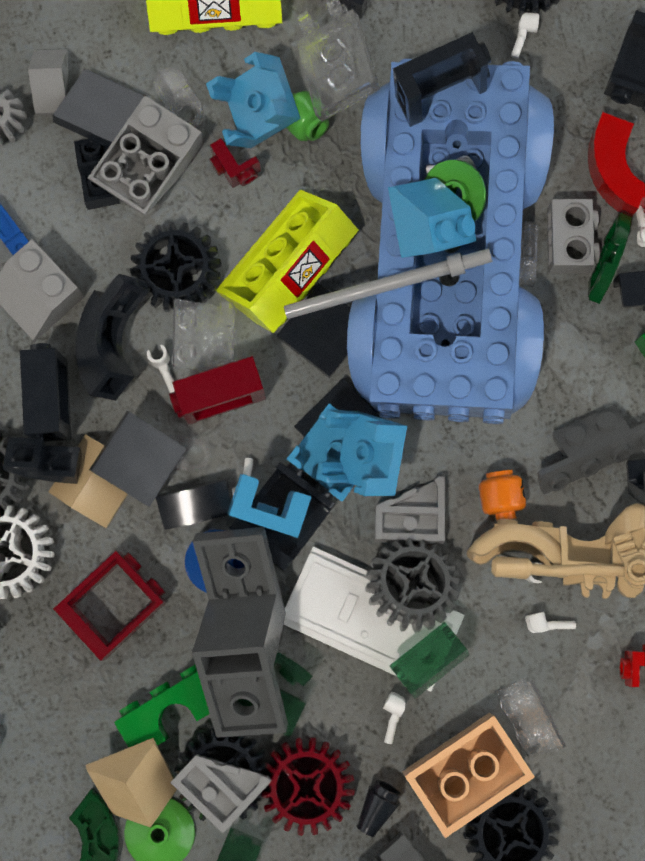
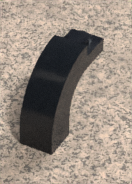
(100, 337)

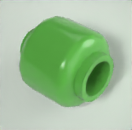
(309, 125)

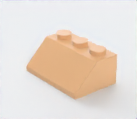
(468, 774)

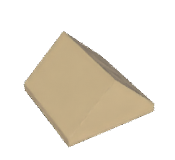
(92, 494)
(134, 782)

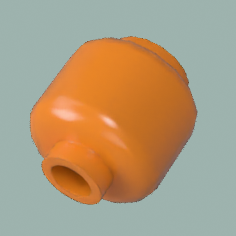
(502, 494)

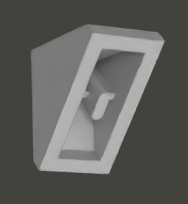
(48, 79)

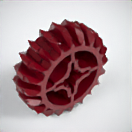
(293, 772)

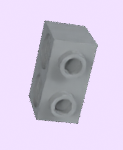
(563, 235)

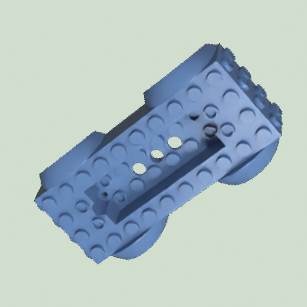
(481, 340)

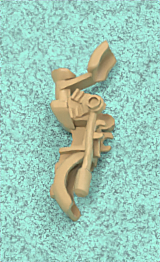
(562, 556)

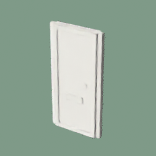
(335, 609)

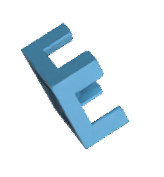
(257, 100)
(318, 446)
(368, 453)
(266, 515)

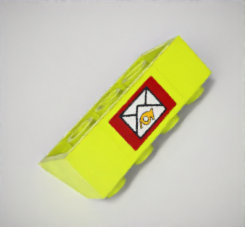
(201, 15)
(288, 259)

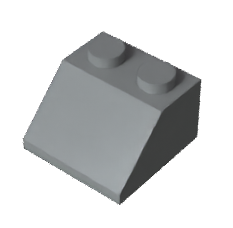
(36, 290)

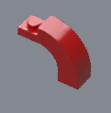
(609, 165)

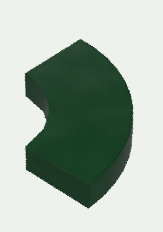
(610, 257)
(96, 829)

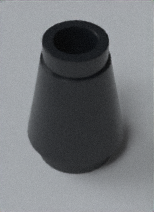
(378, 806)

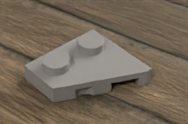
(413, 515)
(219, 789)

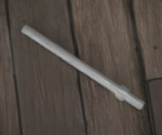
(453, 265)

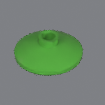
(462, 175)
(178, 831)

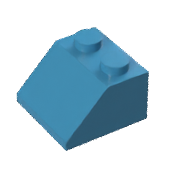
(430, 218)

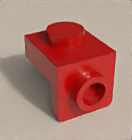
(630, 667)

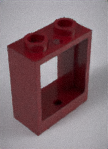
(217, 391)
(84, 628)

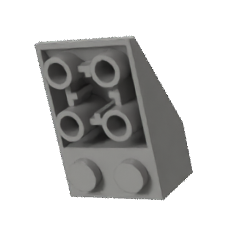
(147, 156)

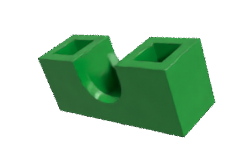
(145, 721)

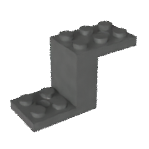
(240, 633)

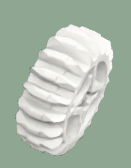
(35, 562)

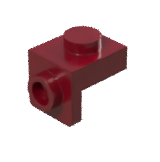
(224, 163)

